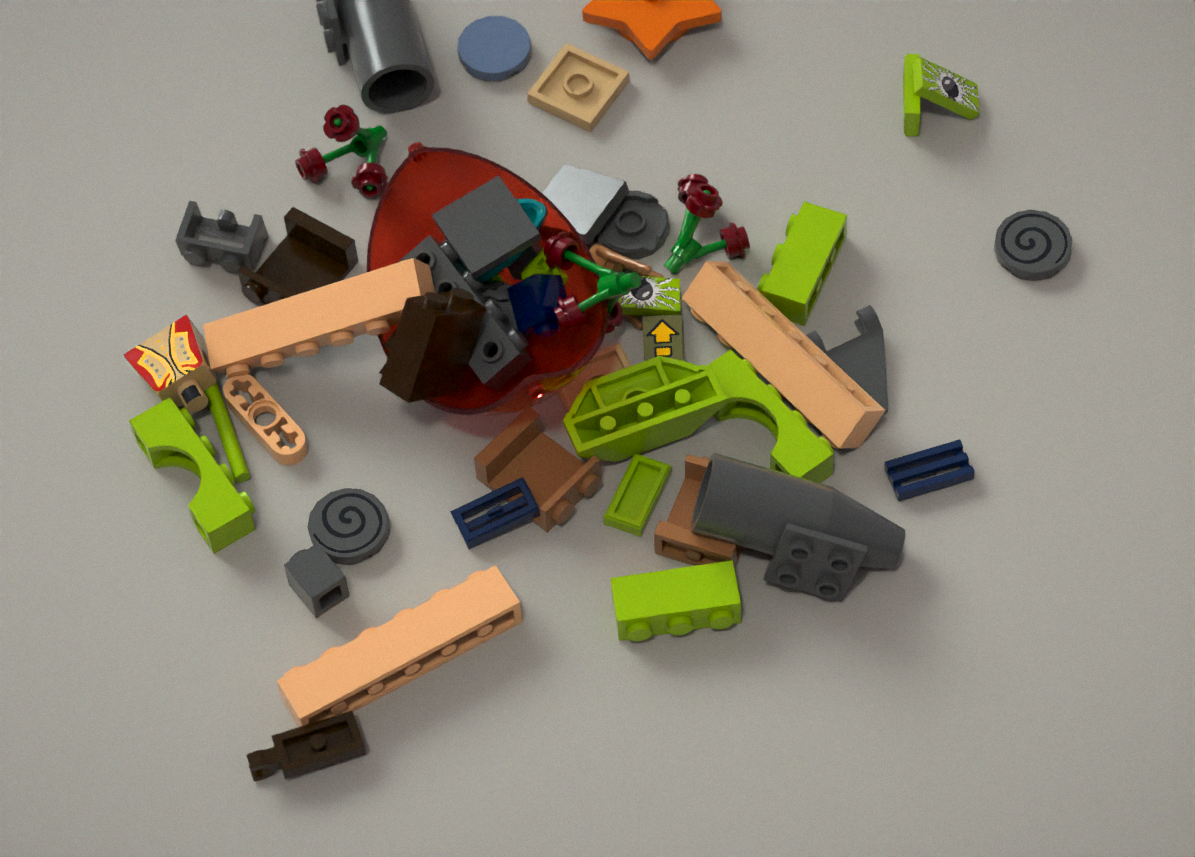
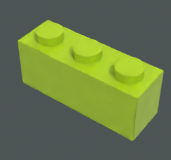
(804, 261)
(676, 601)

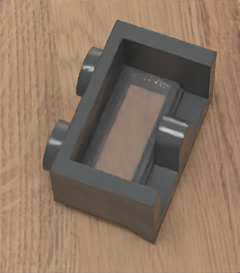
(220, 239)

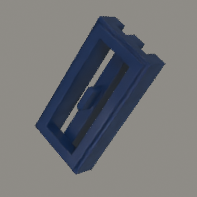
(926, 464)
(506, 514)

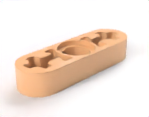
(268, 434)

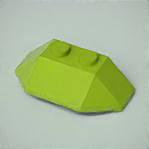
(642, 408)

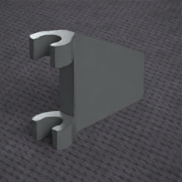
(862, 356)

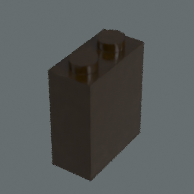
(433, 345)

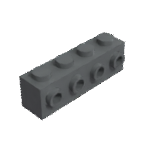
(498, 350)

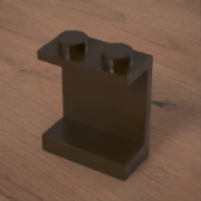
(304, 260)

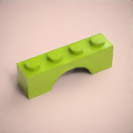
(170, 441)
(796, 446)

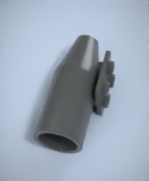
(382, 48)
(807, 526)

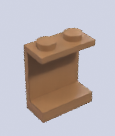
(550, 471)
(674, 537)

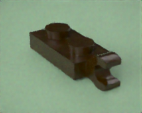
(309, 748)

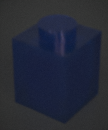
(534, 304)

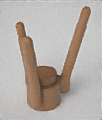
(611, 260)

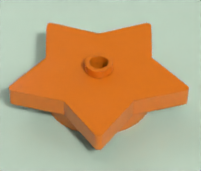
(651, 22)

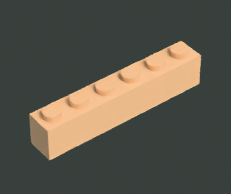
(315, 319)
(783, 355)
(401, 648)

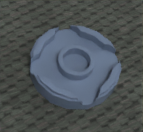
(494, 48)

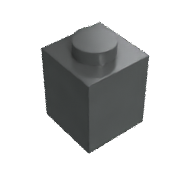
(316, 580)

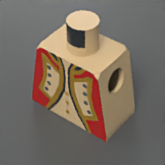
(175, 365)

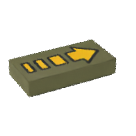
(663, 336)

